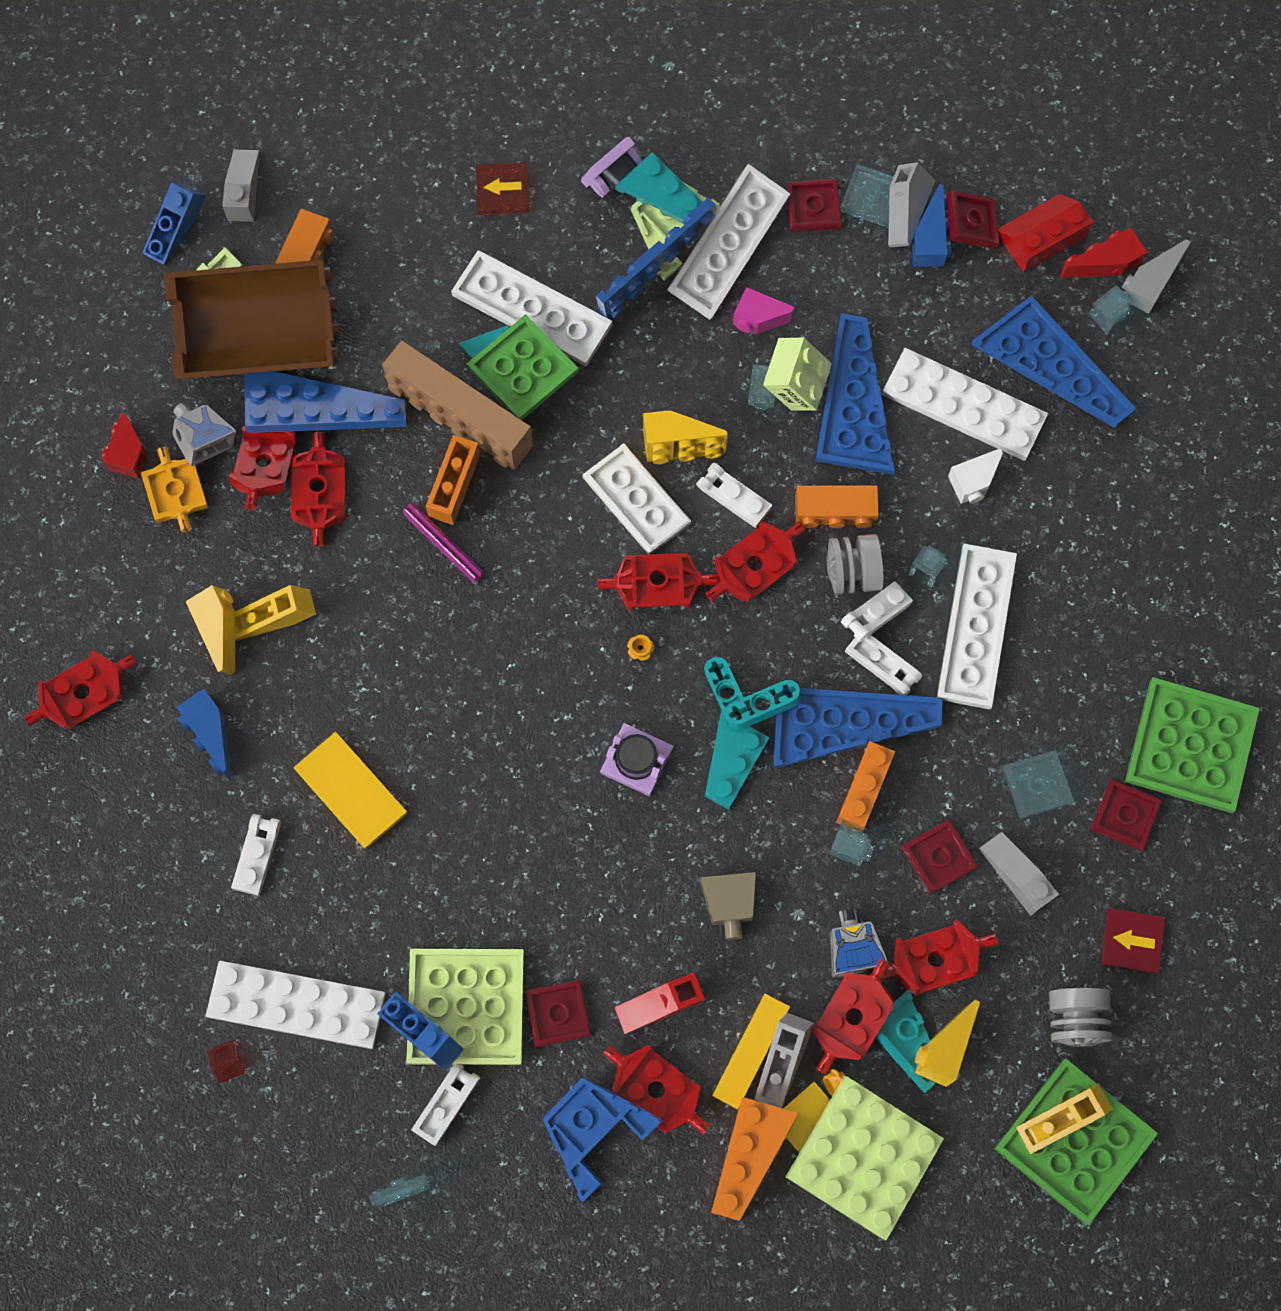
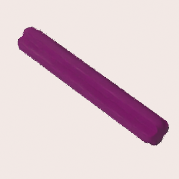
(443, 542)

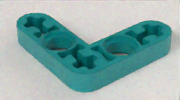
(740, 704)

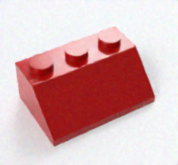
(1045, 231)

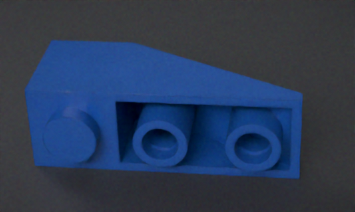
(173, 221)
(929, 239)
(209, 726)
(420, 1031)

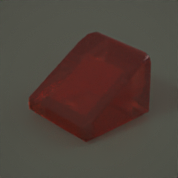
(225, 1061)

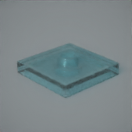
(868, 195)
(1038, 784)
(401, 1189)

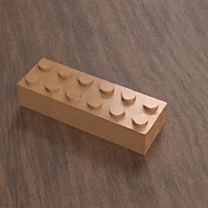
(457, 405)

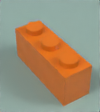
(306, 238)
(453, 480)
(836, 506)
(865, 786)

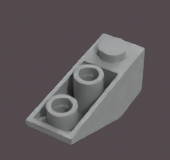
(907, 201)

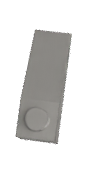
(241, 186)
(1153, 276)
(1019, 873)
(783, 1059)

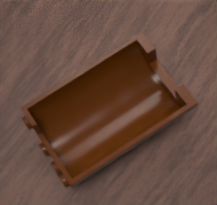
(252, 319)

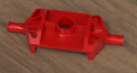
(258, 480)
(321, 508)
(766, 544)
(638, 591)
(59, 697)
(956, 947)
(835, 1031)
(646, 1067)

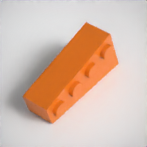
(752, 1149)

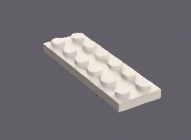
(728, 241)
(511, 295)
(964, 404)
(976, 626)
(295, 1004)

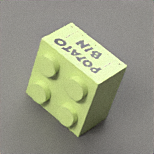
(797, 374)

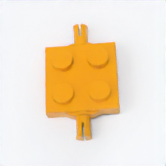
(174, 490)

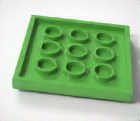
(1192, 745)
(1087, 1163)

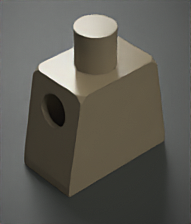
(730, 901)

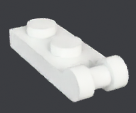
(734, 496)
(877, 611)
(884, 664)
(256, 855)
(445, 1105)

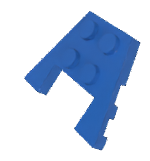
(583, 1122)

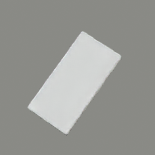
(636, 499)

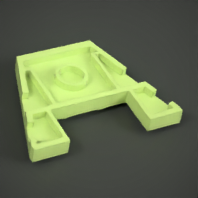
(656, 226)

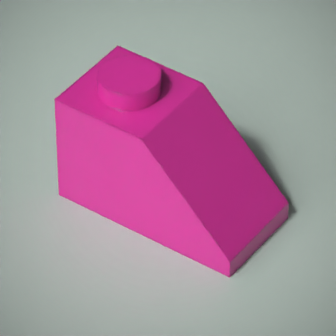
(760, 312)

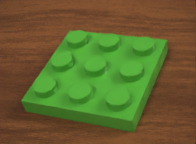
(522, 367)

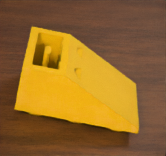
(680, 437)

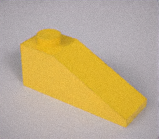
(274, 612)
(216, 623)
(945, 1051)
(1064, 1118)

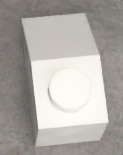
(974, 476)

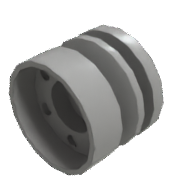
(855, 564)
(1080, 1016)

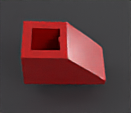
(125, 451)

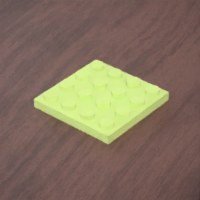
(473, 1000)
(864, 1158)

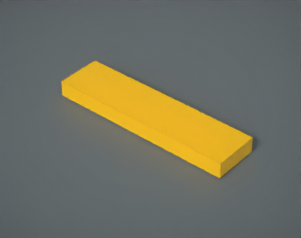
(750, 1051)

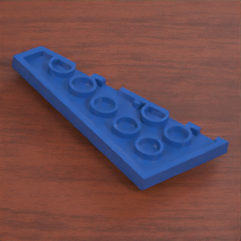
(648, 264)
(1043, 352)
(300, 404)
(854, 415)
(845, 720)

